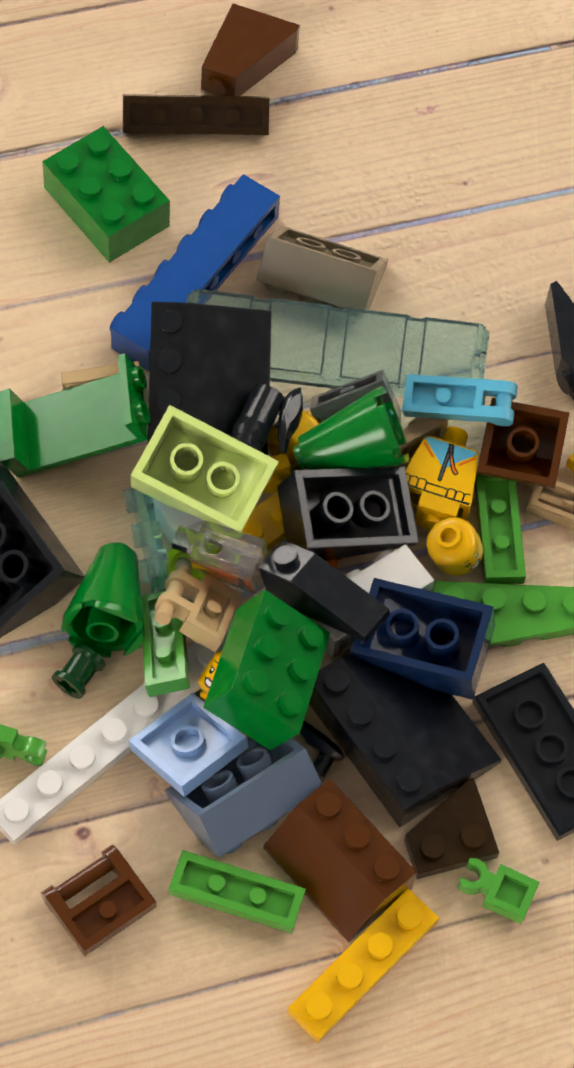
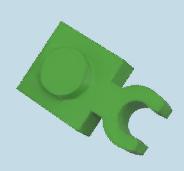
(27, 748)
(506, 892)

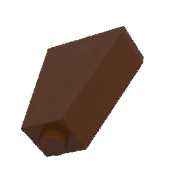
(247, 51)

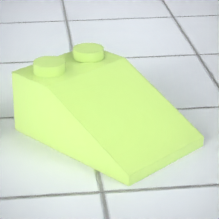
(202, 471)

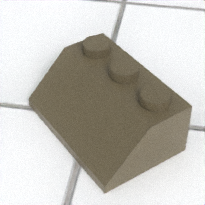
(320, 270)

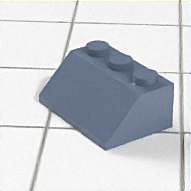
(247, 795)

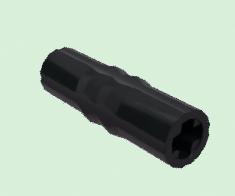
(258, 416)

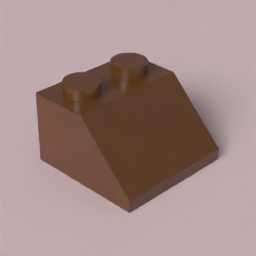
(528, 448)

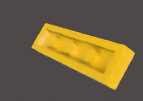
(362, 965)

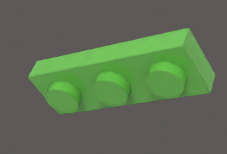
(499, 530)
(163, 652)
(236, 891)

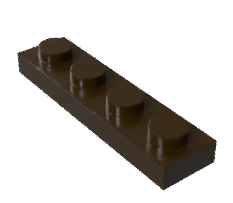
(195, 114)

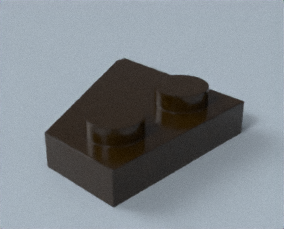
(452, 834)

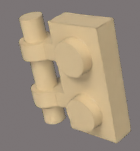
(209, 612)

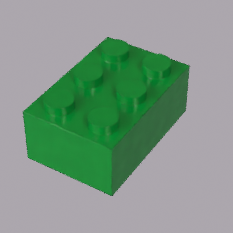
(106, 193)
(267, 670)

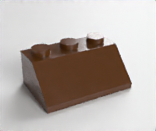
(340, 860)

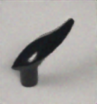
(289, 418)
(328, 749)

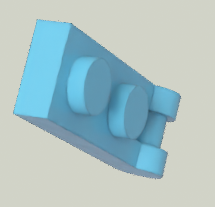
(459, 399)

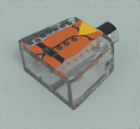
(234, 564)

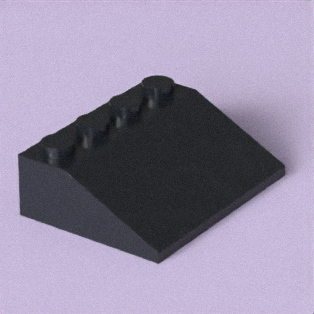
(206, 361)
(33, 561)
(400, 735)

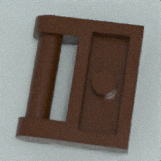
(107, 909)

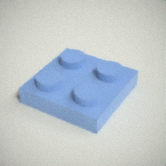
(188, 744)

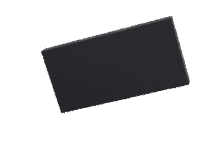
(537, 737)

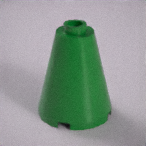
(355, 437)
(108, 604)

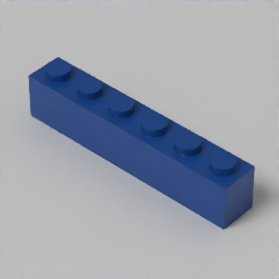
(199, 262)

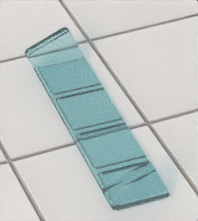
(337, 346)

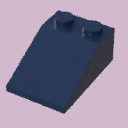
(429, 638)

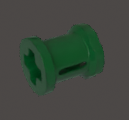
(78, 671)

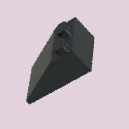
(347, 511)

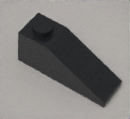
(561, 331)
(321, 591)

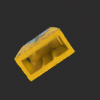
(444, 470)

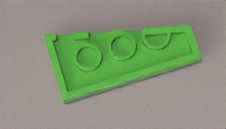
(519, 610)

